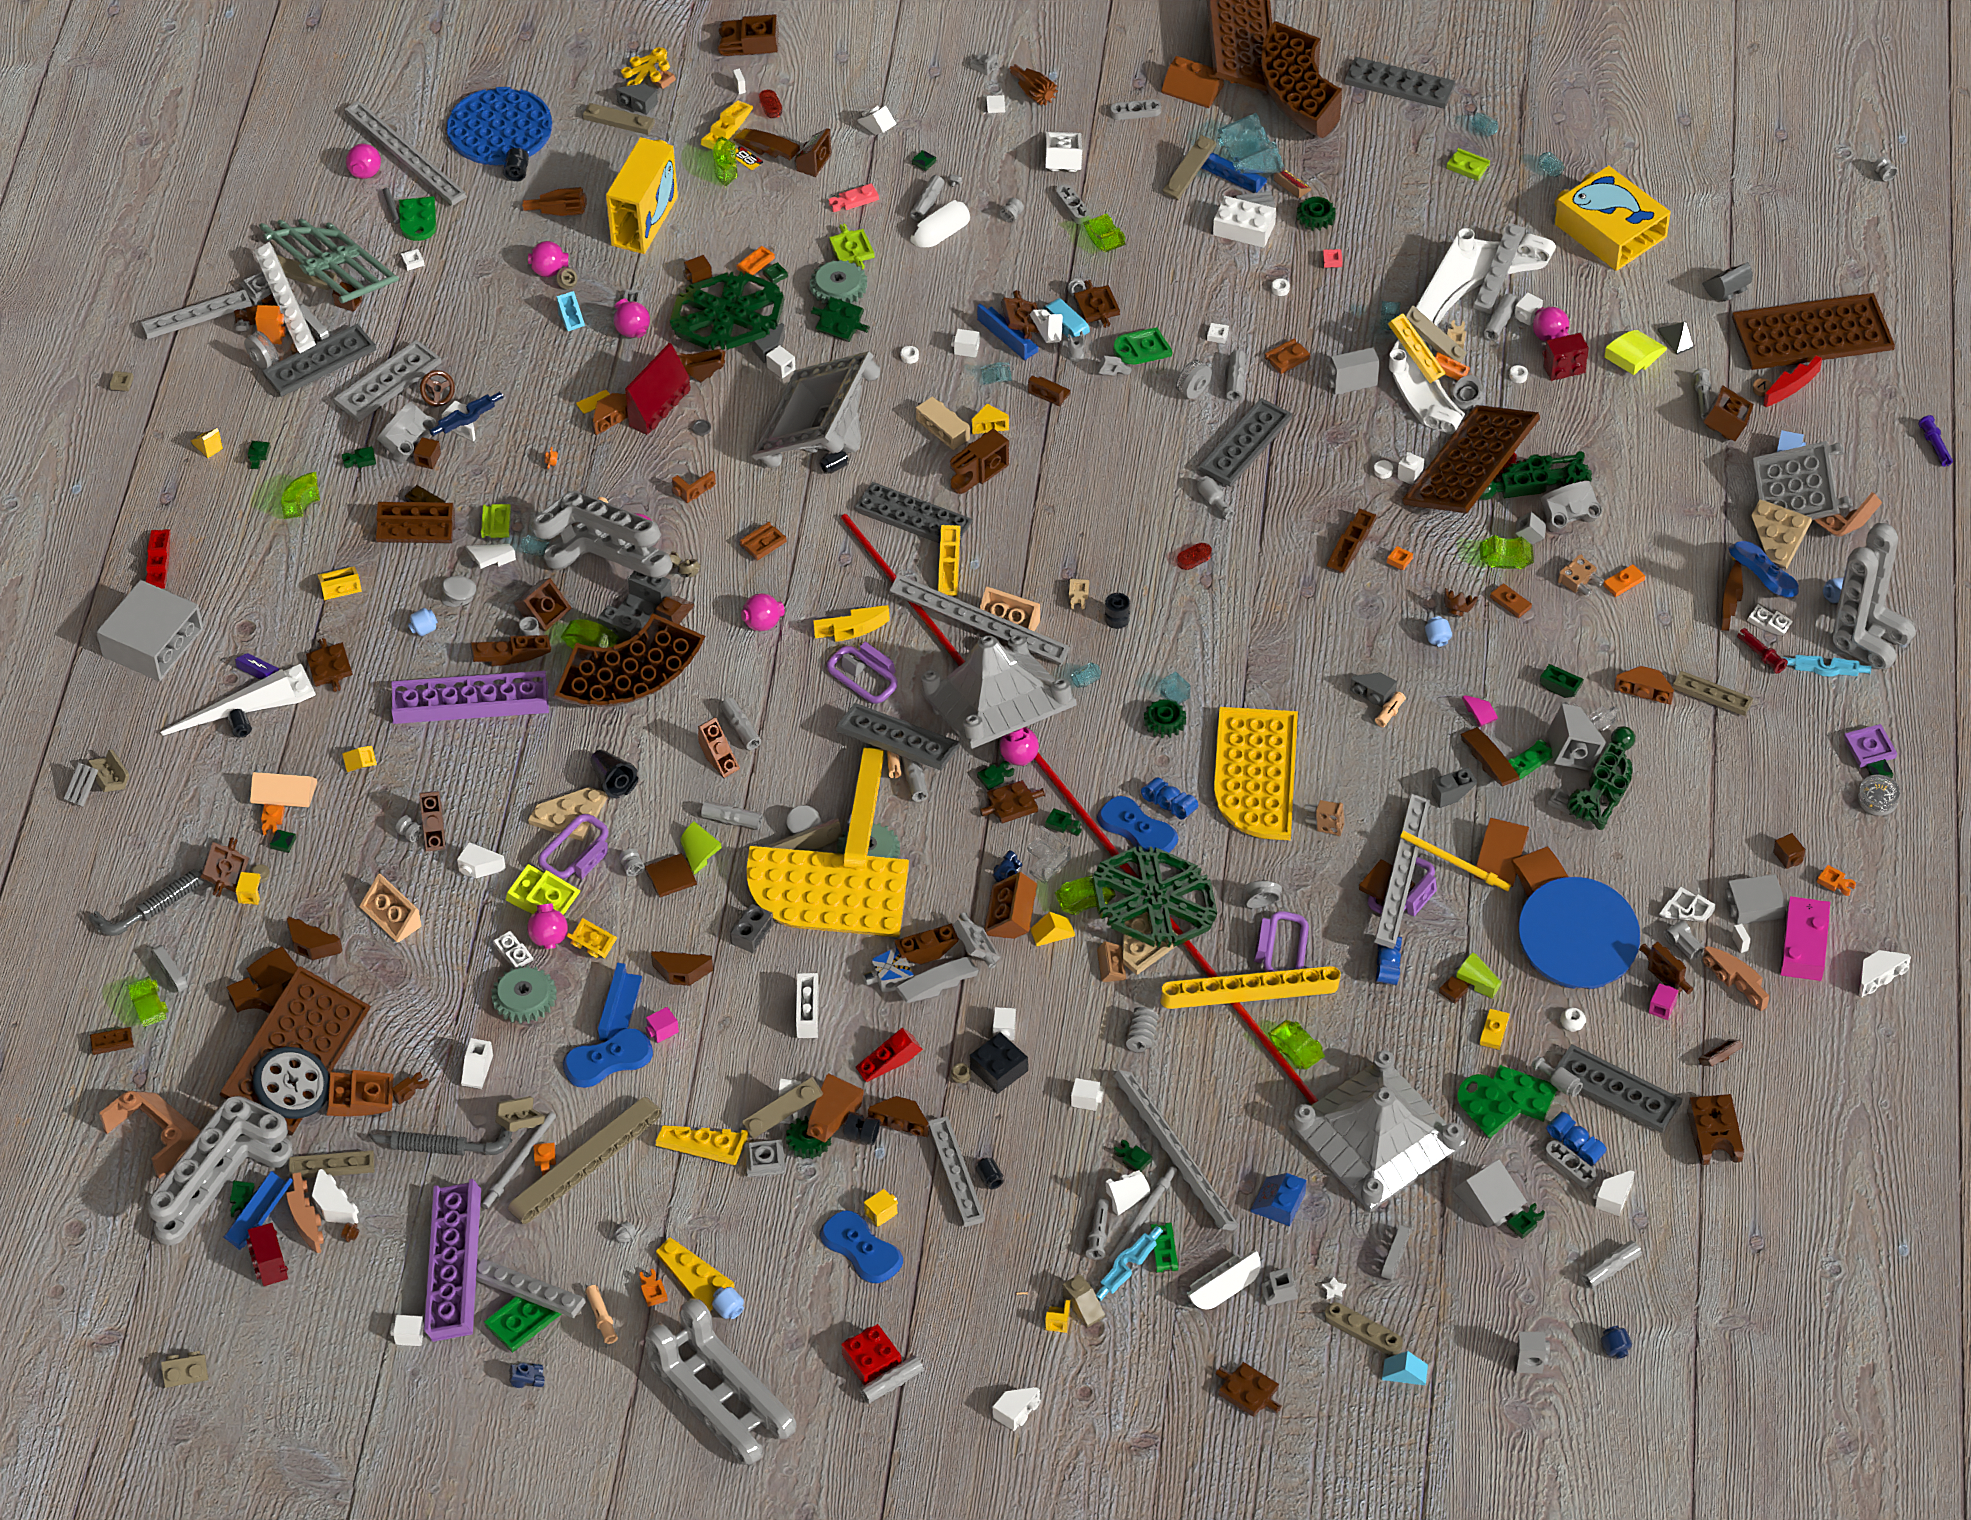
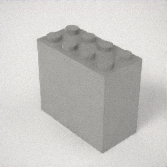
(150, 630)

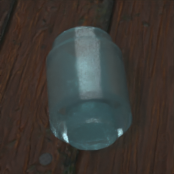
(1485, 124)
(1551, 164)
(534, 545)
(1086, 675)

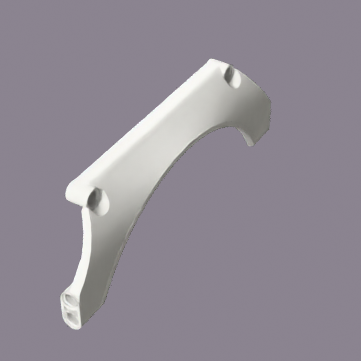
(1459, 273)

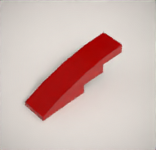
(1790, 383)
(158, 558)

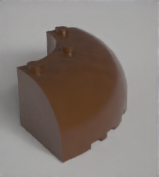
(1294, 80)
(630, 668)

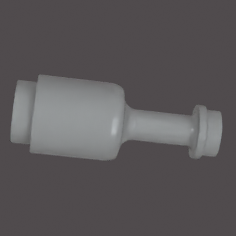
(1213, 495)
(1560, 1078)

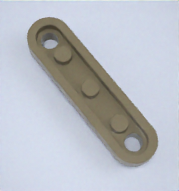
(1363, 1329)

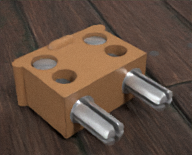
(1578, 574)
(1329, 817)

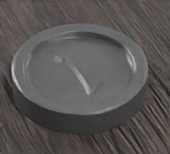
(701, 427)

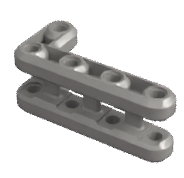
(602, 531)
(1863, 603)
(201, 1163)
(736, 1378)

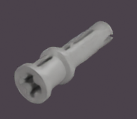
(1703, 387)
(1098, 1231)

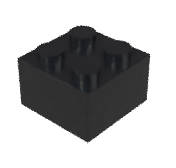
(998, 1062)

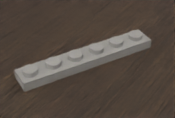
(1499, 268)
(196, 314)
(956, 1171)
(529, 1288)

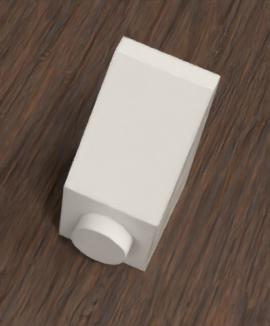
(467, 430)
(479, 862)
(1614, 1193)

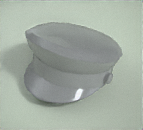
(1467, 392)
(457, 591)
(802, 818)
(1262, 893)

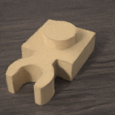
(1457, 333)
(1078, 592)

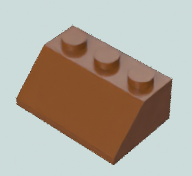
(1192, 82)
(1011, 907)

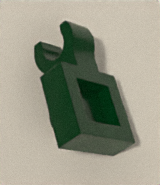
(258, 451)
(1061, 820)

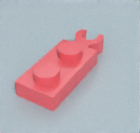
(854, 198)

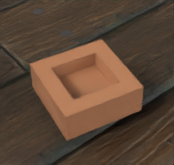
(666, 79)

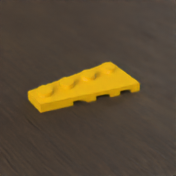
(713, 1145)
(692, 1272)

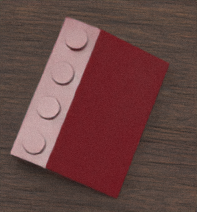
(656, 390)

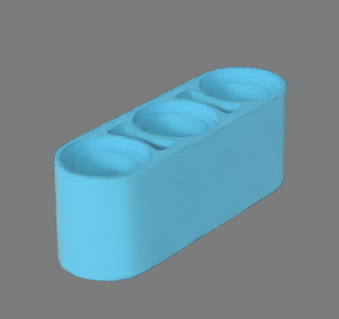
(1071, 321)

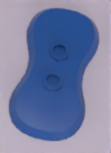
(1770, 575)
(1127, 819)
(591, 1064)
(871, 1257)

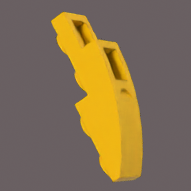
(849, 627)

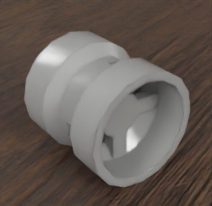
(1885, 168)
(1011, 211)
(529, 626)
(407, 827)
(632, 864)

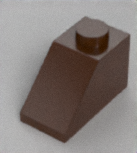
(674, 608)

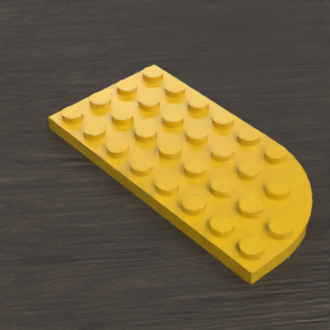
(1256, 770)
(821, 894)

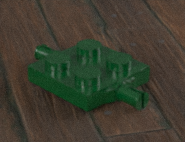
(840, 319)

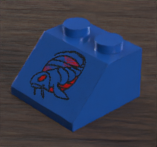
(1280, 1198)

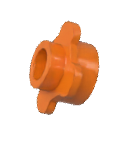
(550, 458)

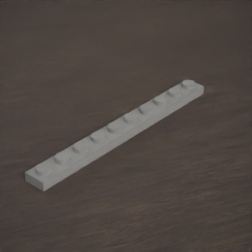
(405, 153)
(977, 618)
(1401, 873)
(1177, 1152)

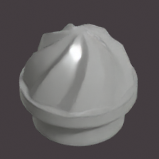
(1075, 285)
(625, 1232)

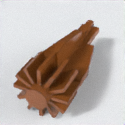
(1035, 84)
(559, 202)

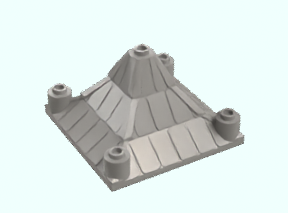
(818, 409)
(996, 691)
(1376, 1133)

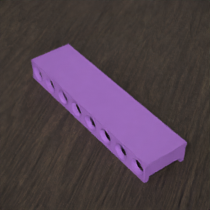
(470, 700)
(455, 1261)

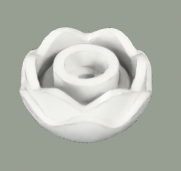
(1572, 1019)

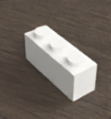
(807, 1005)

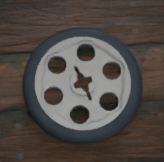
(274, 1101)

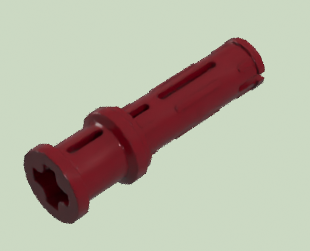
(1767, 655)

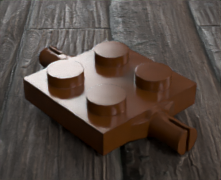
(1096, 303)
(1017, 314)
(329, 664)
(1012, 801)
(224, 866)
(1666, 967)
(1248, 1389)

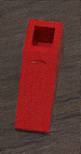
(891, 1054)

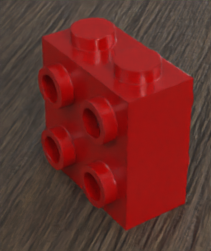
(870, 1353)

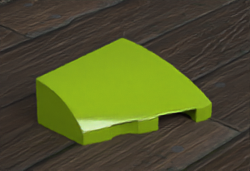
(698, 846)
(1479, 974)

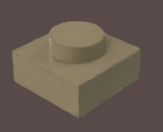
(121, 381)

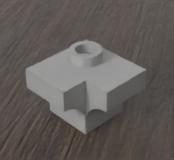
(1280, 1287)

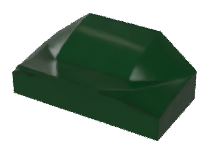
(1560, 681)

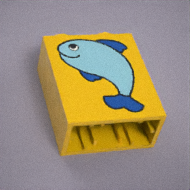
(642, 195)
(1611, 217)

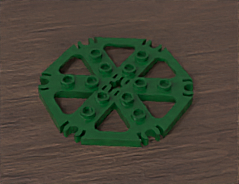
(715, 311)
(1167, 894)

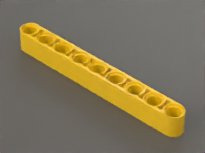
(864, 808)
(1250, 987)

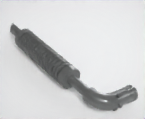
(152, 905)
(442, 1144)

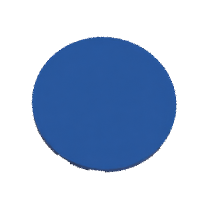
(496, 121)
(1579, 932)

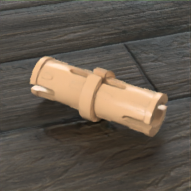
(1383, 718)

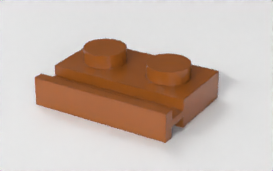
(1287, 356)
(763, 541)

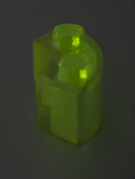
(725, 161)
(1104, 233)
(299, 495)
(1506, 552)
(588, 634)
(1079, 895)
(146, 1001)
(1296, 1044)

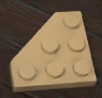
(1779, 531)
(559, 812)
(1137, 954)

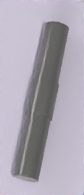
(391, 205)

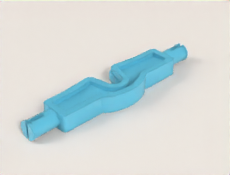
(1837, 666)
(1136, 1255)

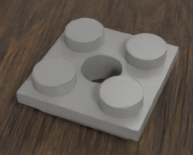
(254, 291)
(757, 1166)

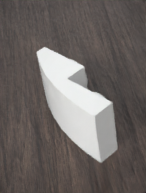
(1773, 623)
(512, 950)

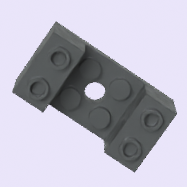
(643, 599)

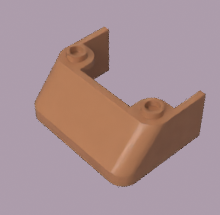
(1840, 525)
(177, 1131)

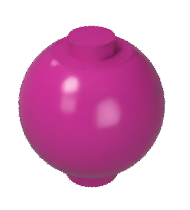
(363, 161)
(547, 259)
(631, 318)
(1550, 323)
(762, 612)
(1019, 746)
(547, 926)

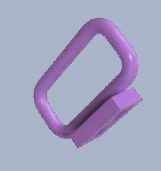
(873, 659)
(587, 859)
(1419, 894)
(1266, 939)

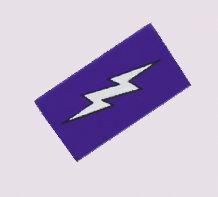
(255, 666)

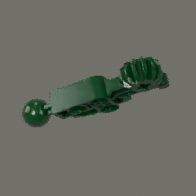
(1534, 475)
(1609, 779)

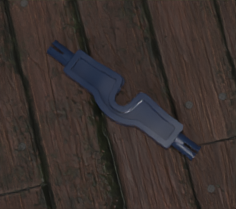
(474, 410)

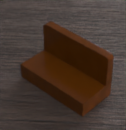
(1047, 390)

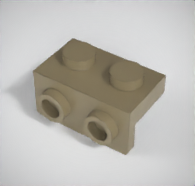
(110, 773)
(518, 1114)
(184, 1370)

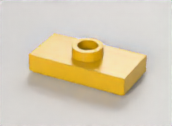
(1494, 1029)

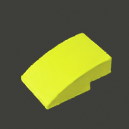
(1634, 351)
(541, 888)

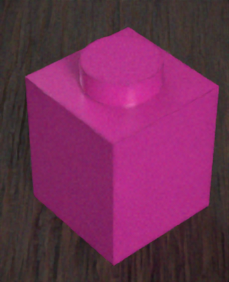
(1663, 1001)
(661, 1025)

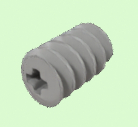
(1142, 1029)

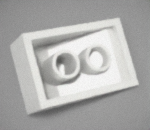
(1063, 151)

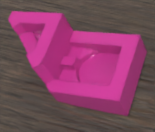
(1481, 710)

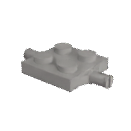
(976, 940)

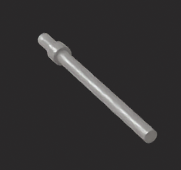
(1161, 1186)
(497, 1188)

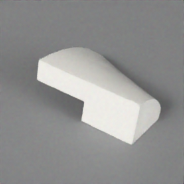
(490, 554)
(1688, 907)
(1127, 1191)

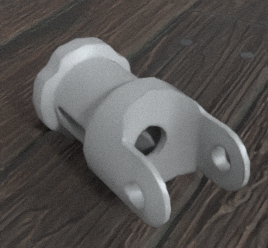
(1076, 347)

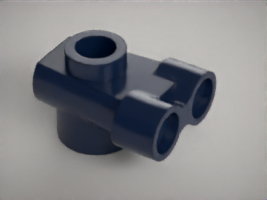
(1008, 867)
(526, 1373)

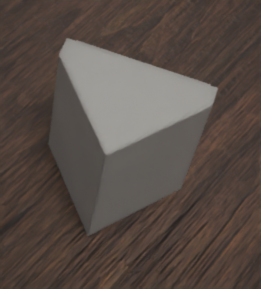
(852, 664)

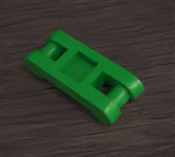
(1531, 759)
(1165, 1248)

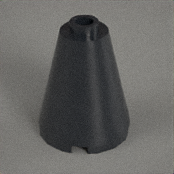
(614, 773)

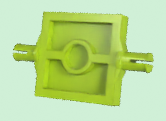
(852, 246)

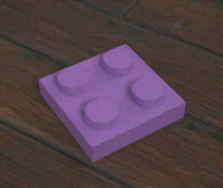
(1870, 745)

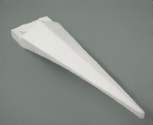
(273, 691)

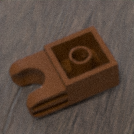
(749, 35)
(979, 461)
(1715, 1127)

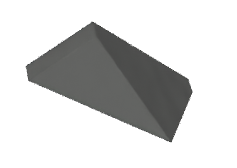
(1677, 336)

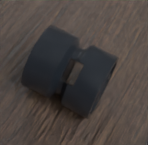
(516, 164)
(1117, 610)
(869, 1128)

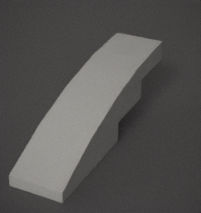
(934, 980)

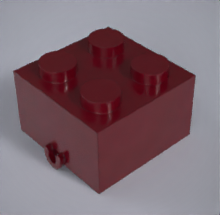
(1565, 356)
(266, 1254)

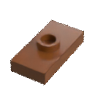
(1511, 600)

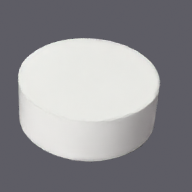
(1280, 287)
(909, 354)
(1518, 374)
(1383, 469)

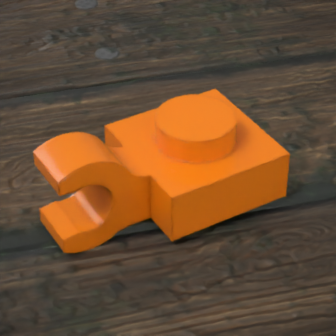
(544, 1156)

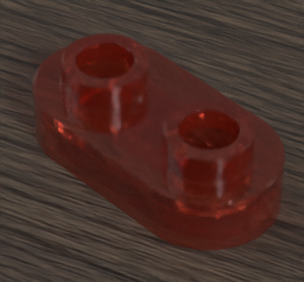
(770, 103)
(1194, 556)

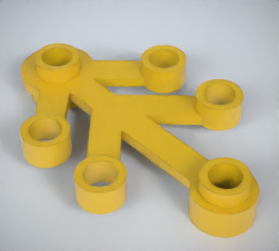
(658, 56)

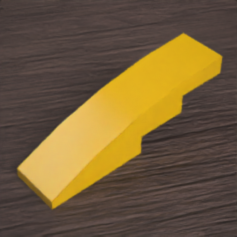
(728, 124)
(949, 560)

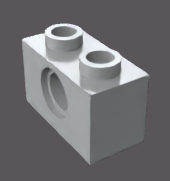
(1532, 1352)

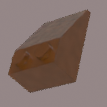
(1728, 414)

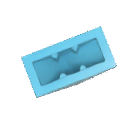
(569, 311)
(1405, 1369)

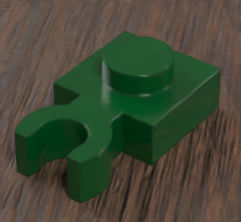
(362, 457)
(994, 776)
(1134, 1158)
(240, 1195)
(1525, 1222)

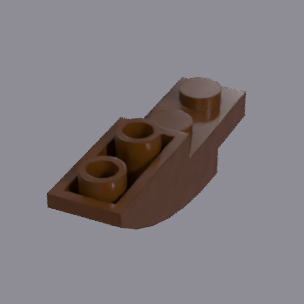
(509, 652)

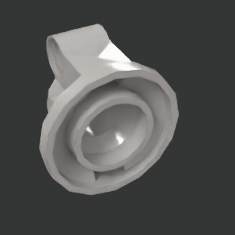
(405, 431)
(1570, 504)

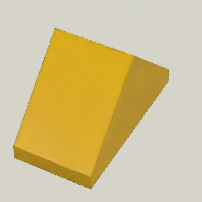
(989, 418)
(208, 442)
(1051, 929)

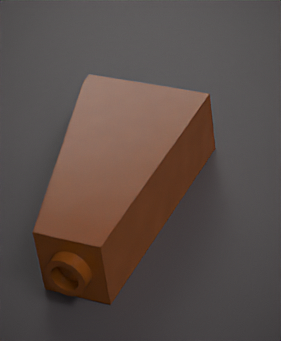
(833, 1107)

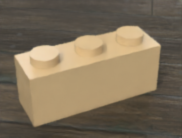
(943, 423)

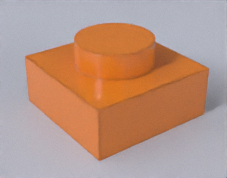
(1399, 558)

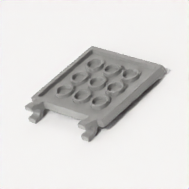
(1801, 480)

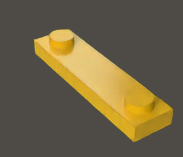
(1416, 348)

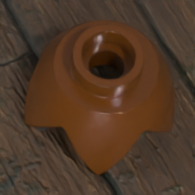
(1458, 604)

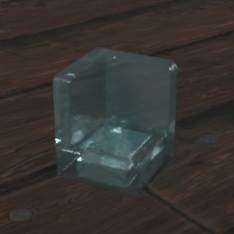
(996, 373)
(1175, 688)

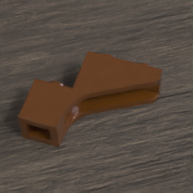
(703, 364)
(247, 995)

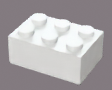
(1244, 221)

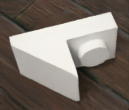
(1048, 325)

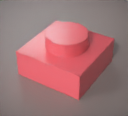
(1332, 258)

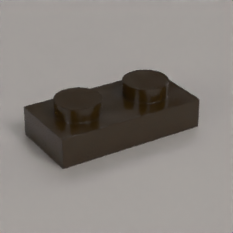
(419, 494)

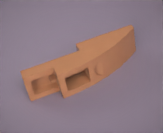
(1734, 971)
(304, 1215)

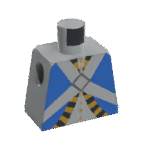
(888, 971)

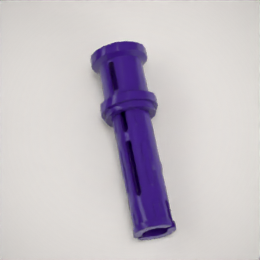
(1933, 434)

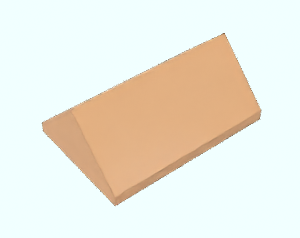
(1011, 607)
(282, 789)
(390, 909)

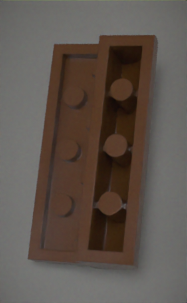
(415, 522)

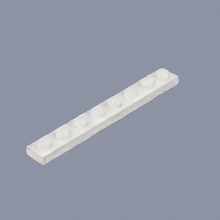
(284, 297)

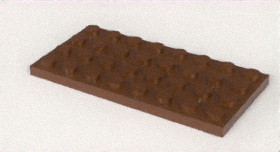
(1238, 39)
(1813, 328)
(1471, 459)
(306, 1016)

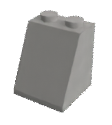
(1574, 738)
(1491, 1194)

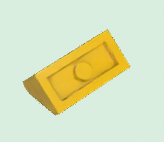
(339, 586)

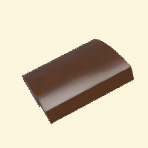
(670, 875)
(1377, 881)
(273, 968)

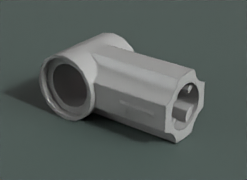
(1680, 935)

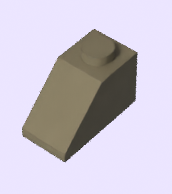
(1083, 1300)

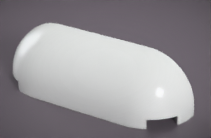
(941, 224)
(1225, 1280)

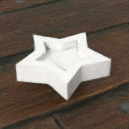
(1334, 1288)

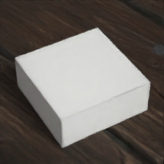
(739, 81)
(995, 104)
(412, 259)
(1217, 333)
(1741, 938)

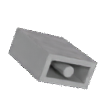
(1353, 371)
(1755, 899)

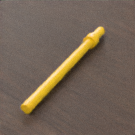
(1490, 879)

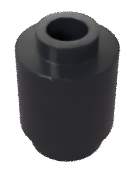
(833, 462)
(239, 723)
(990, 1173)

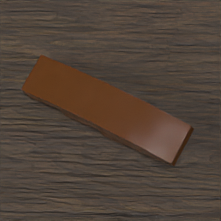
(765, 142)
(1351, 541)
(1732, 594)
(1490, 756)

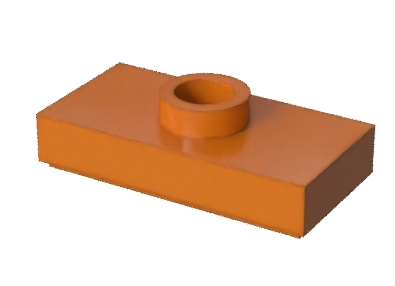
(756, 261)
(1451, 367)
(1624, 580)

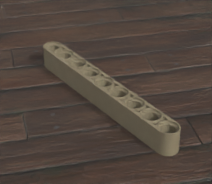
(584, 1160)

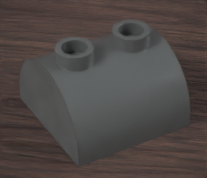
(1729, 281)

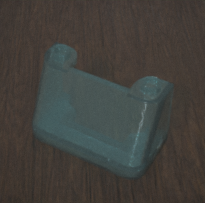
(1250, 147)

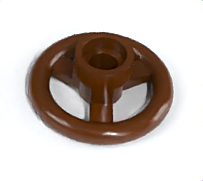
(436, 394)

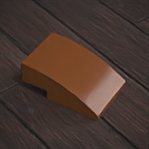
(1500, 846)
(1538, 869)
(359, 1093)

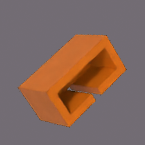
(270, 322)

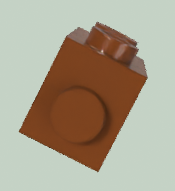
(693, 491)

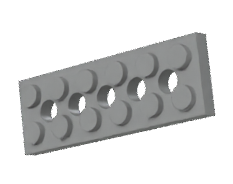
(387, 371)

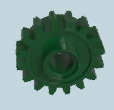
(1316, 213)
(1165, 718)
(802, 1143)

